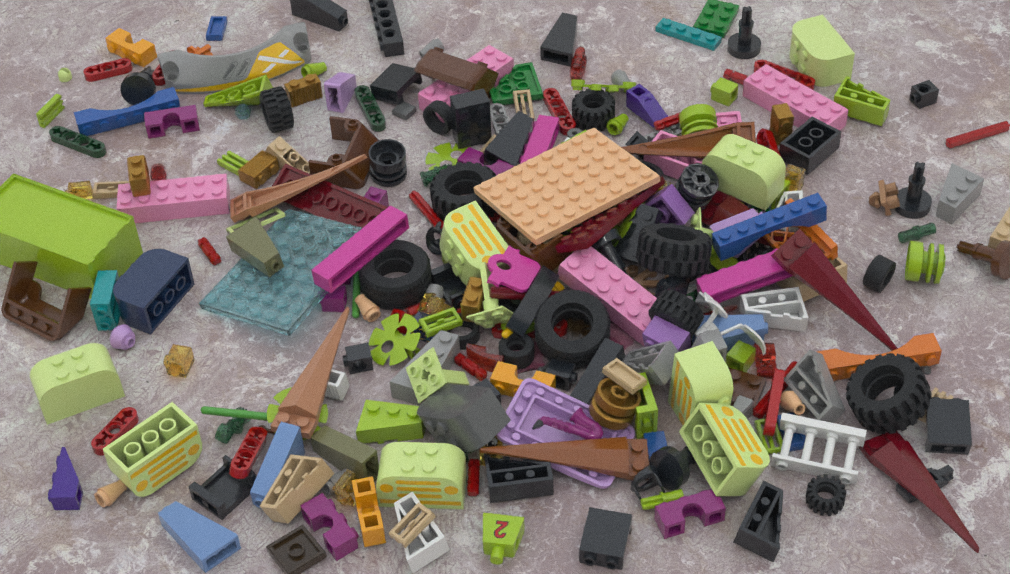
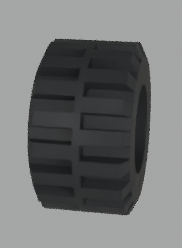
(276, 109)
(593, 109)
(677, 310)

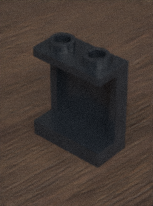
(393, 83)
(452, 284)
(948, 426)
(221, 491)
(605, 538)

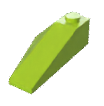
(243, 93)

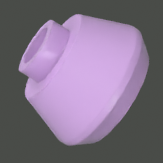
(122, 337)

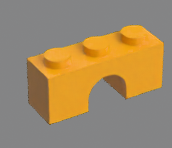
(139, 53)
(506, 378)
(368, 511)

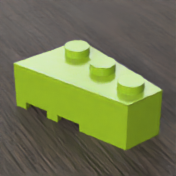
(862, 103)
(389, 421)

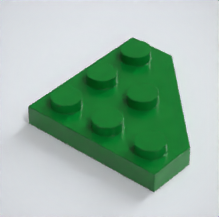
(521, 78)

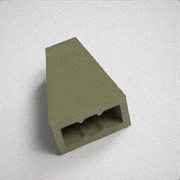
(255, 247)
(345, 452)

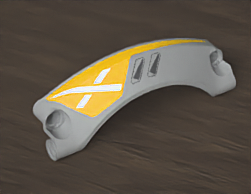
(212, 73)

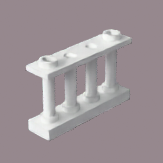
(816, 428)

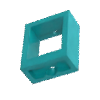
(103, 301)

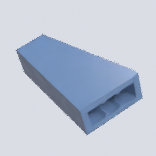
(754, 321)
(285, 442)
(199, 536)

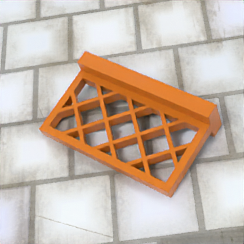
(814, 233)

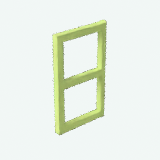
(280, 215)

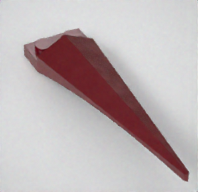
(725, 206)
(810, 265)
(902, 464)

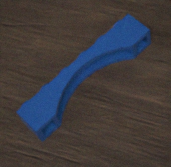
(97, 121)
(735, 238)

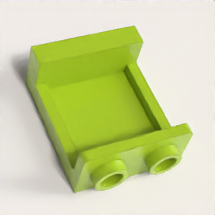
(647, 412)

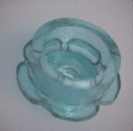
(243, 111)

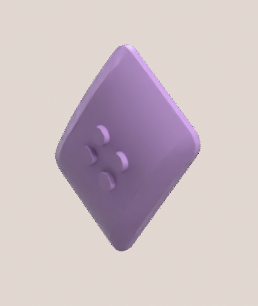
(539, 400)

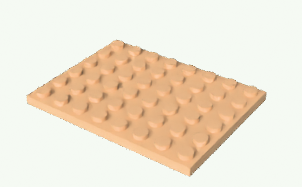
(566, 185)

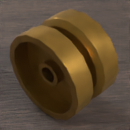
(613, 405)

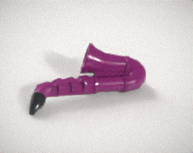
(583, 427)

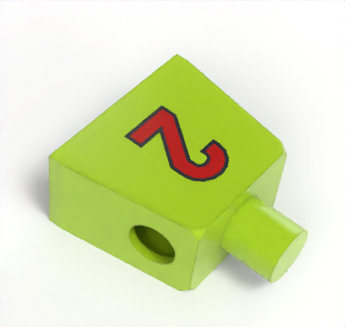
(501, 535)

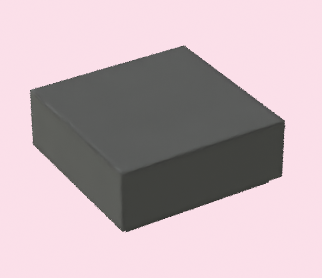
(404, 110)

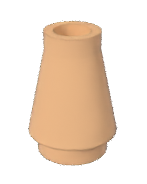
(367, 308)
(792, 403)
(108, 494)

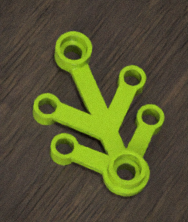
(579, 84)

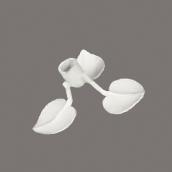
(706, 300)

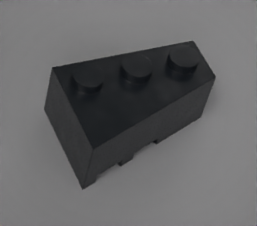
(517, 479)

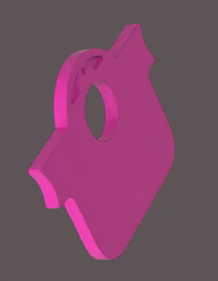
(520, 275)

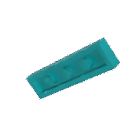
(688, 34)

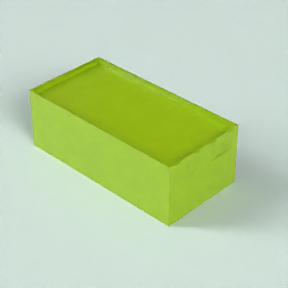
(63, 234)

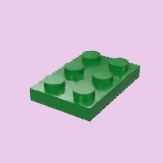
(716, 17)

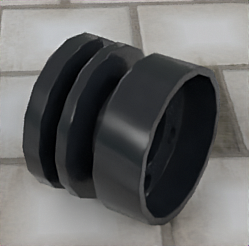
(387, 162)
(697, 185)

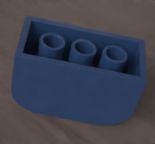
(152, 288)

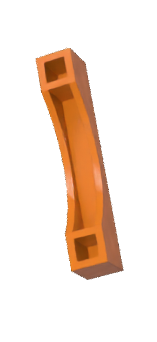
(921, 348)

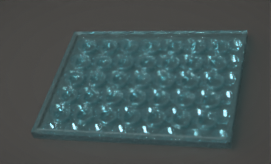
(290, 294)

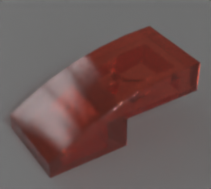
(480, 356)
(765, 363)

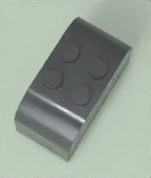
(463, 416)

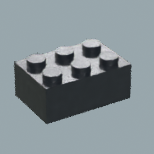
(470, 118)
(810, 144)

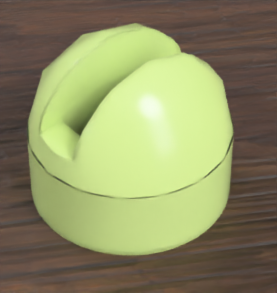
(64, 75)

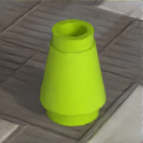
(313, 68)
(616, 125)

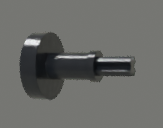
(744, 44)
(138, 86)
(913, 199)
(606, 248)
(672, 465)

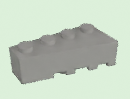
(446, 348)

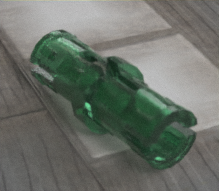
(917, 232)

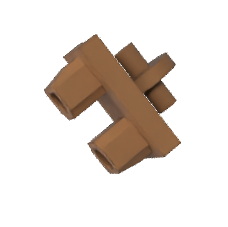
(886, 197)

